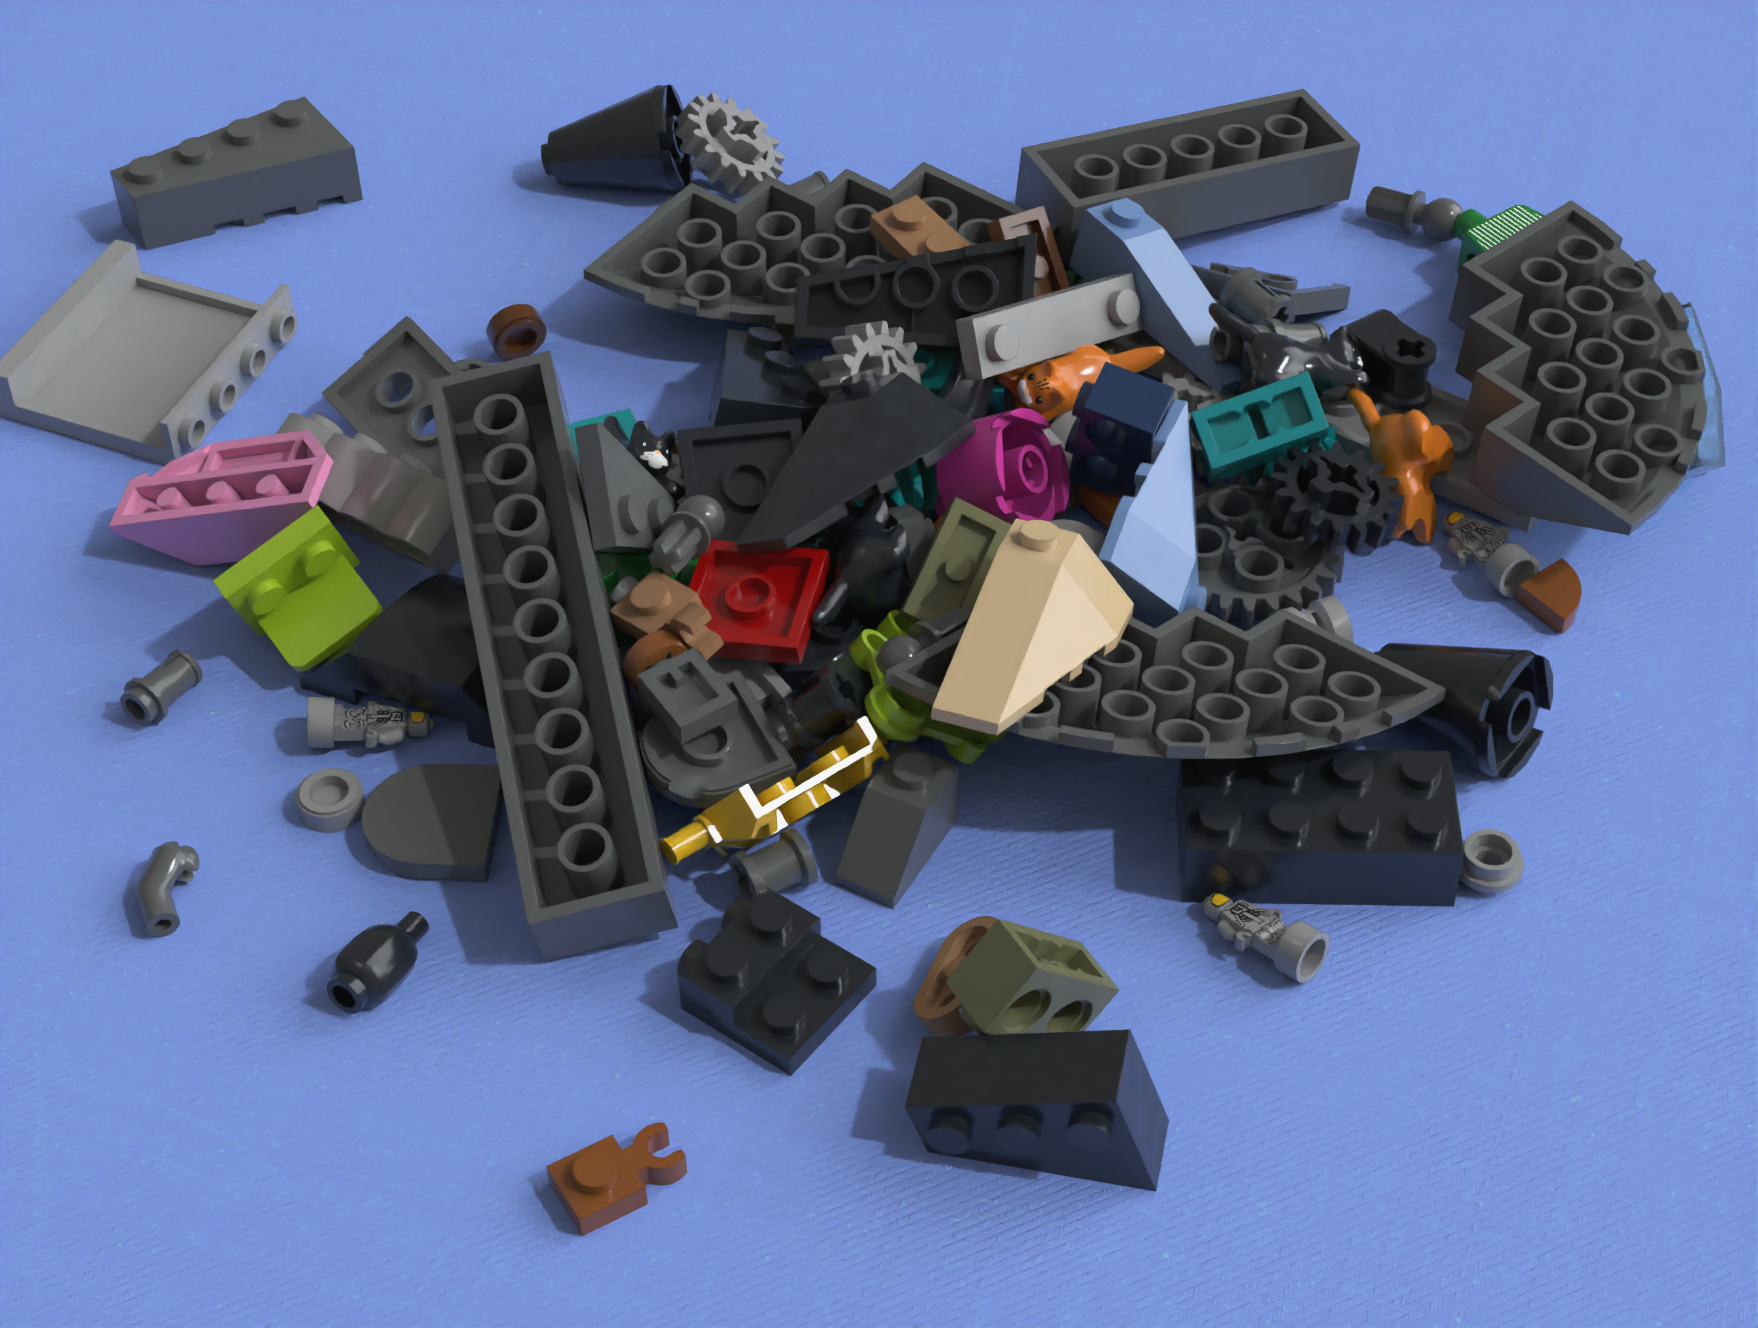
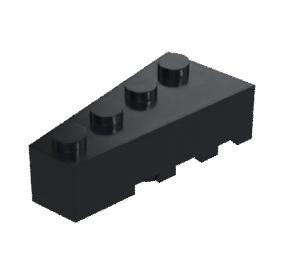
(917, 293)

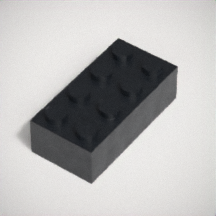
(1320, 828)

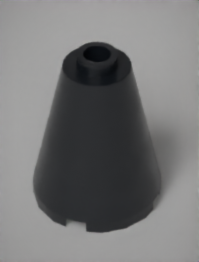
(623, 146)
(1486, 703)

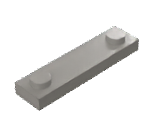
(1048, 325)

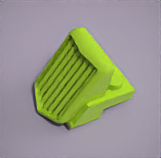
(302, 591)

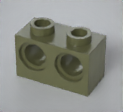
(1029, 983)

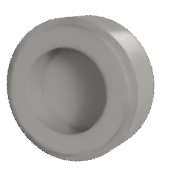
(330, 800)

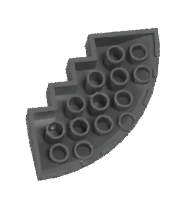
(746, 256)
(1576, 376)
(1209, 690)

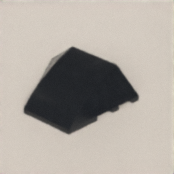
(416, 655)

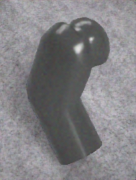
(154, 886)

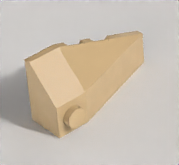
(1032, 624)

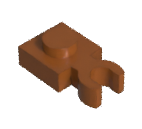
(610, 1181)

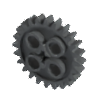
(1250, 559)

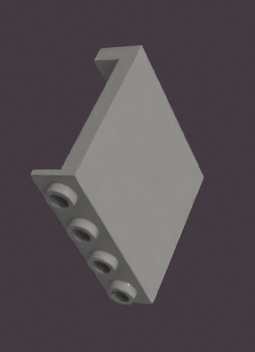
(140, 358)

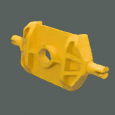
(748, 819)

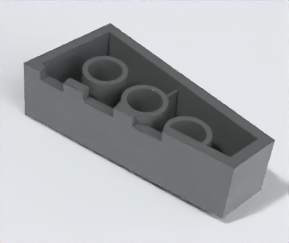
(237, 175)

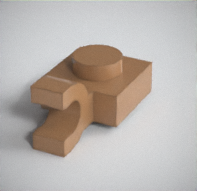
(666, 605)

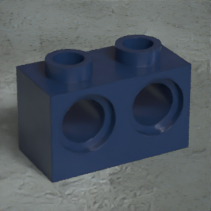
(1115, 429)

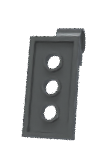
(395, 363)

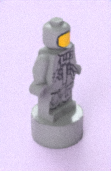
(1483, 544)
(374, 724)
(1295, 949)

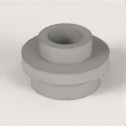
(1491, 862)

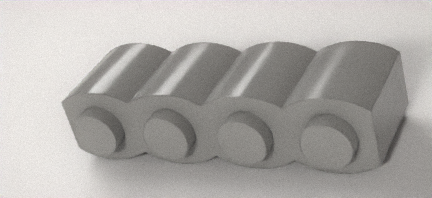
(383, 496)

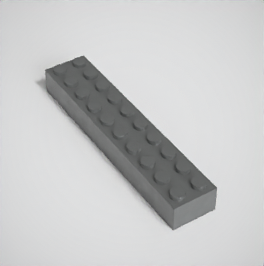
(549, 661)

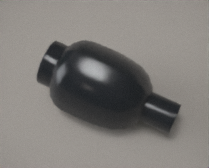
(375, 963)

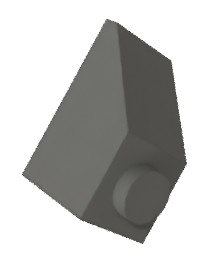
(899, 824)

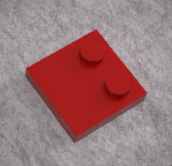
(761, 599)

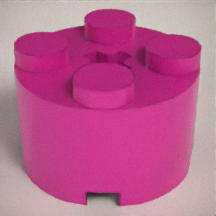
(1007, 469)

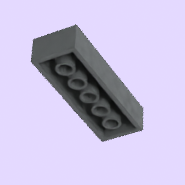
(1196, 167)

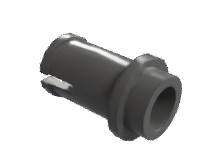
(149, 696)

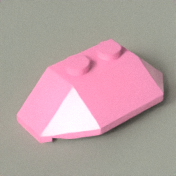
(224, 497)

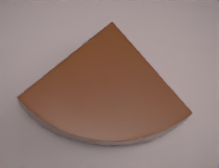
(1552, 595)

